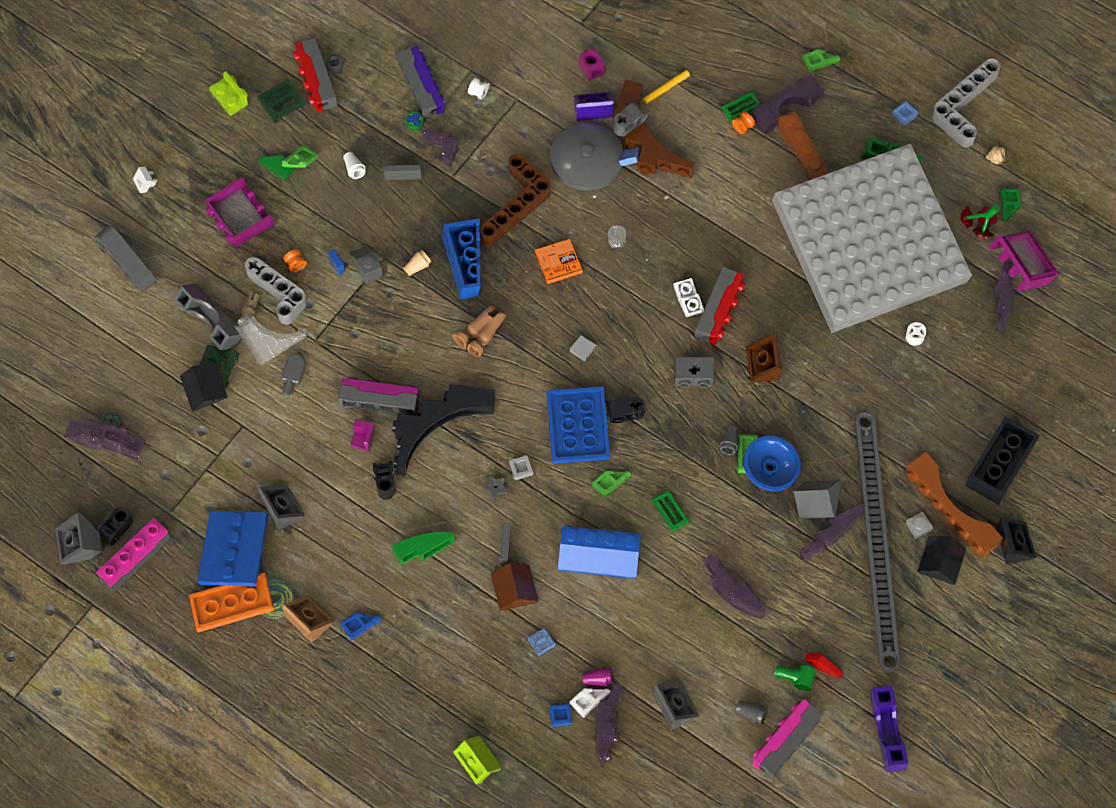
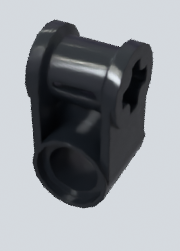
(623, 409)
(384, 477)
(115, 527)

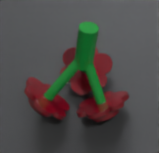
(985, 218)

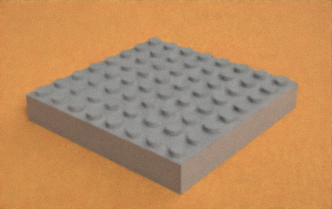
(871, 238)

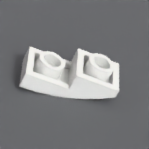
(688, 297)

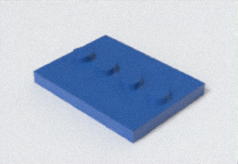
(578, 425)
(233, 548)

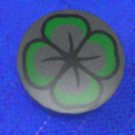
(112, 419)

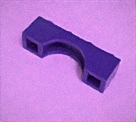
(885, 717)

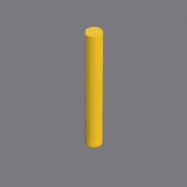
(674, 81)

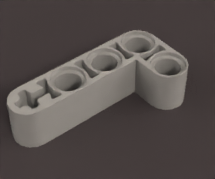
(272, 286)

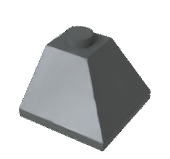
(77, 540)

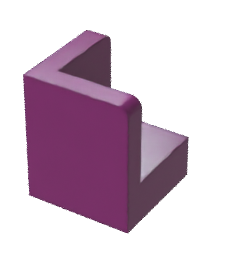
(362, 435)

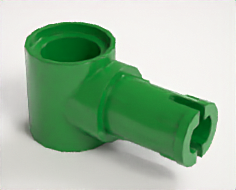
(801, 677)

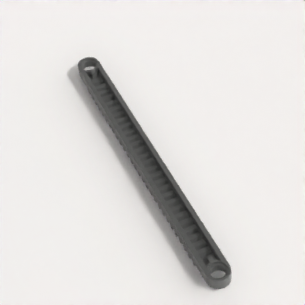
(877, 542)

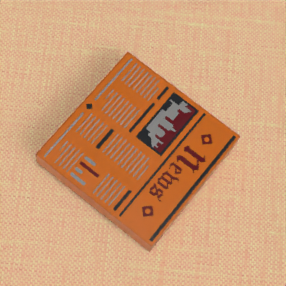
(558, 261)

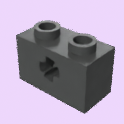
(701, 365)

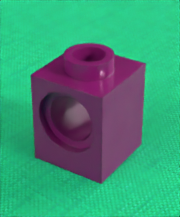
(591, 70)

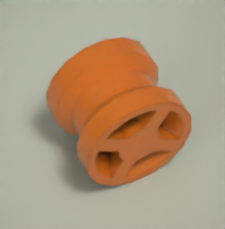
(743, 122)
(295, 261)

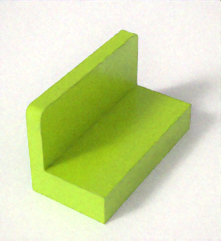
(477, 759)

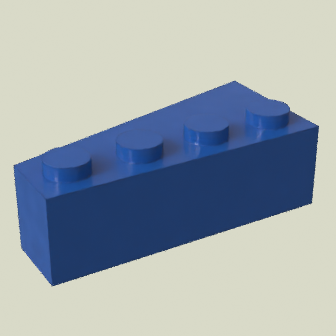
(463, 252)

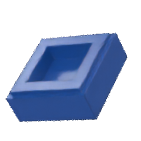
(336, 262)
(560, 715)

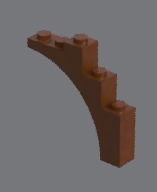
(652, 153)

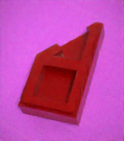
(822, 664)

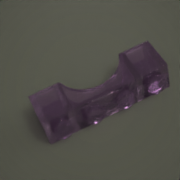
(804, 93)

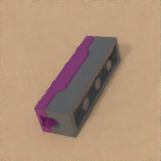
(378, 396)

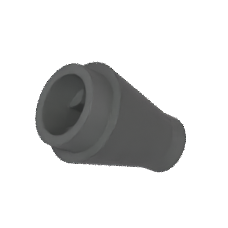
(729, 442)
(753, 712)

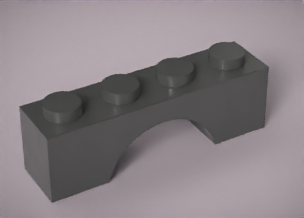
(197, 302)

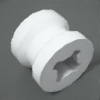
(478, 88)
(915, 329)

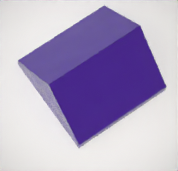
(593, 106)

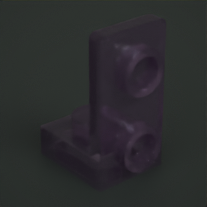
(449, 145)

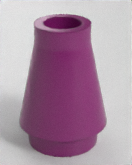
(600, 676)

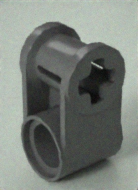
(628, 119)

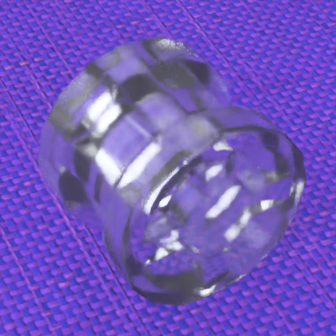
(613, 239)

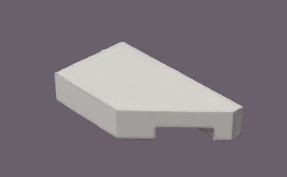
(588, 700)

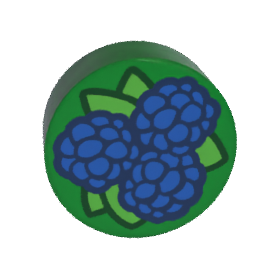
(414, 120)

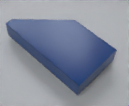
(358, 624)

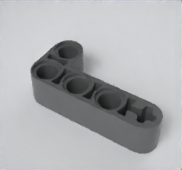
(121, 253)

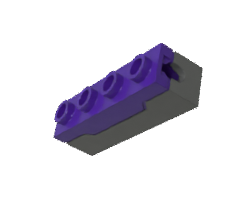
(420, 82)

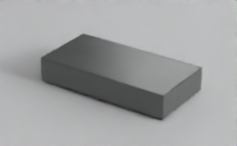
(402, 172)
(505, 544)

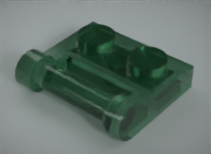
(278, 96)
(214, 354)

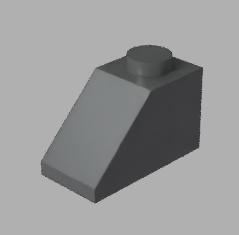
(367, 264)

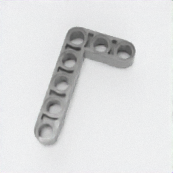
(962, 98)

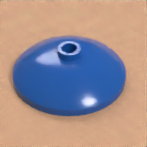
(777, 455)

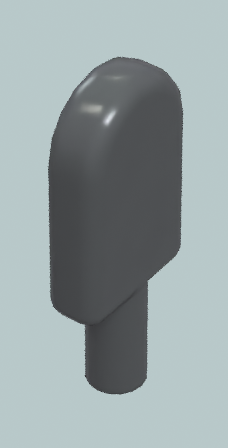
(292, 372)

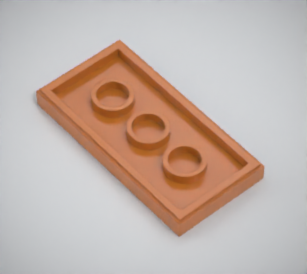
(230, 604)

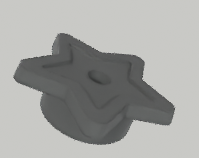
(334, 60)
(494, 492)

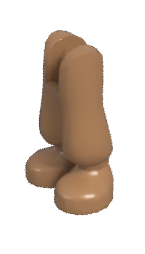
(482, 329)

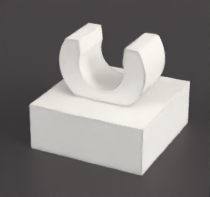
(143, 179)

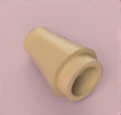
(417, 263)

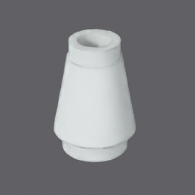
(354, 166)

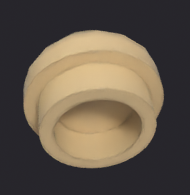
(996, 155)

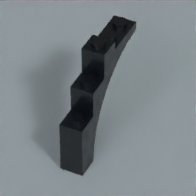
(457, 403)

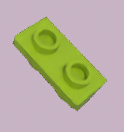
(229, 94)

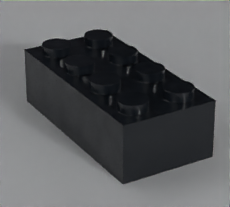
(1002, 460)

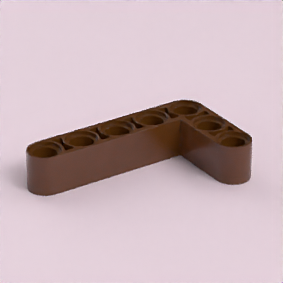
(518, 202)

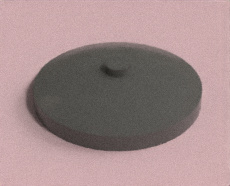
(586, 156)

